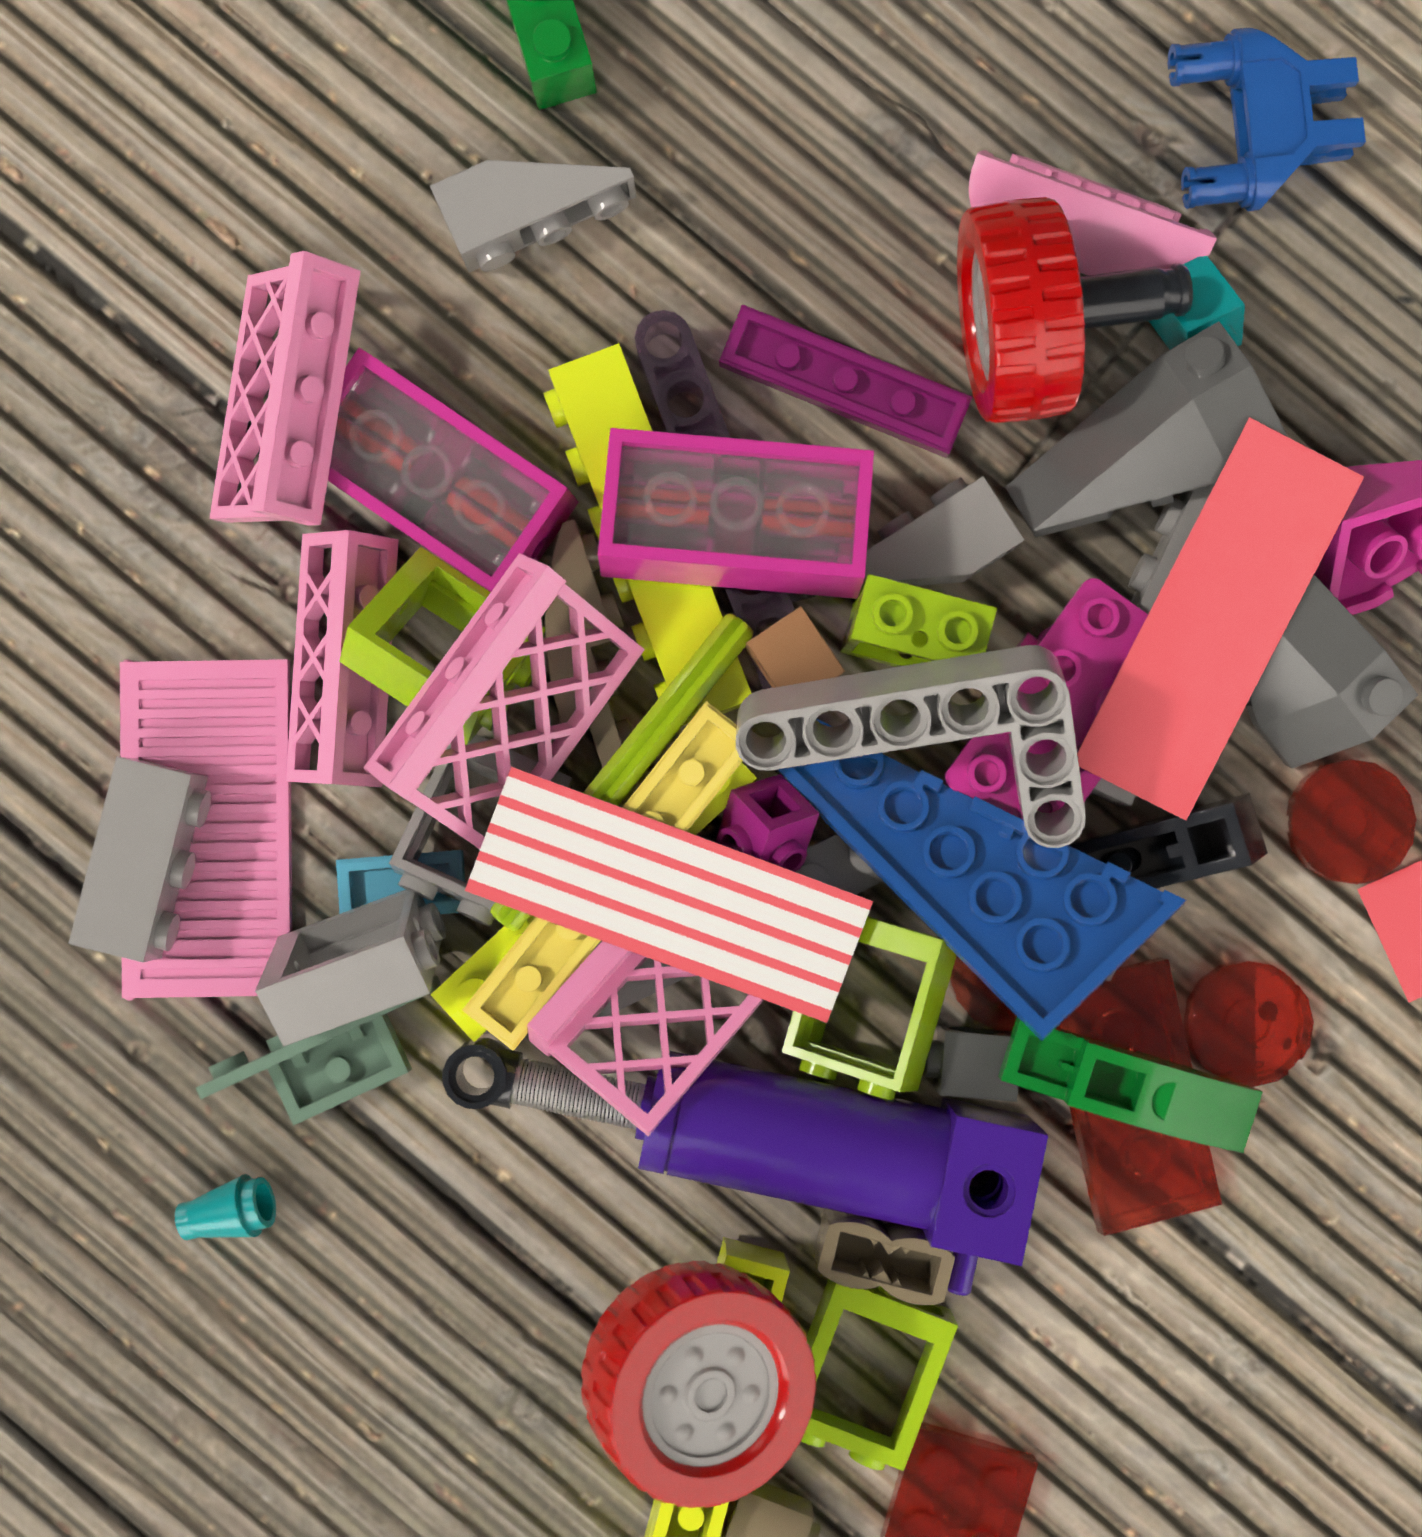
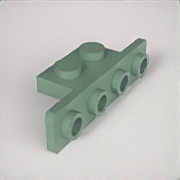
(324, 1067)

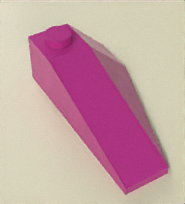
(1377, 537)

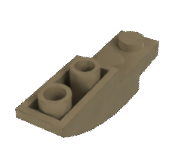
(575, 560)

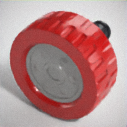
(1030, 307)
(698, 1384)

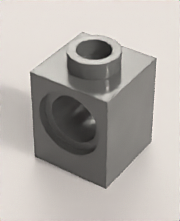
(968, 1063)

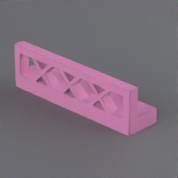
(352, 710)

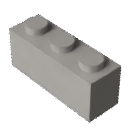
(140, 860)

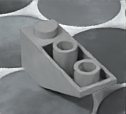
(515, 204)
(949, 541)

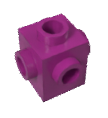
(769, 822)

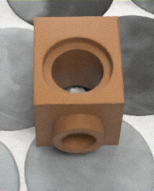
(793, 652)

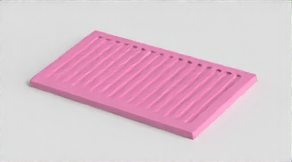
(234, 728)

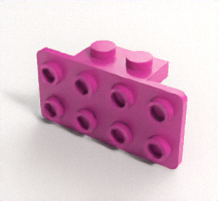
(1091, 646)

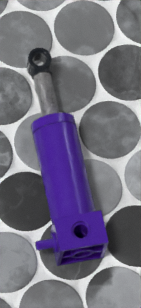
(811, 1146)

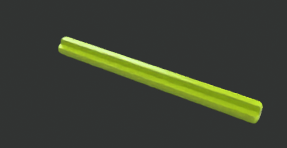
(659, 726)

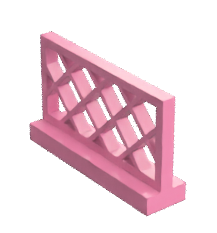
(305, 376)
(476, 666)
(586, 995)

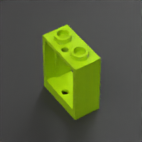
(446, 593)
(916, 622)
(875, 1077)
(927, 1322)

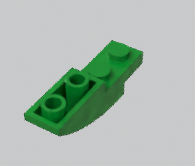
(1132, 1087)

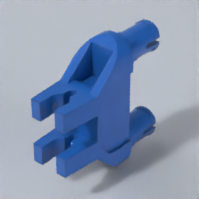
(1271, 114)

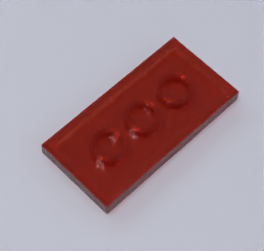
(1130, 1170)

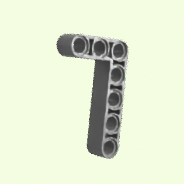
(934, 721)

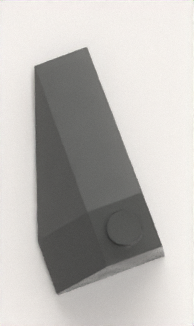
(1150, 439)
(1325, 683)

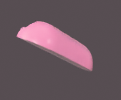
(1107, 225)

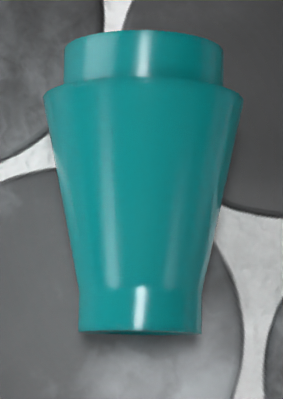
(229, 1211)

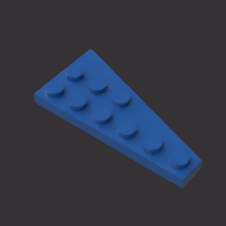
(1020, 915)

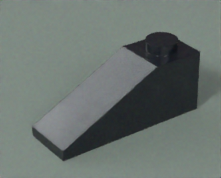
(1178, 850)

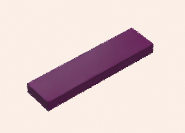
(844, 381)

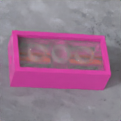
(440, 475)
(735, 513)

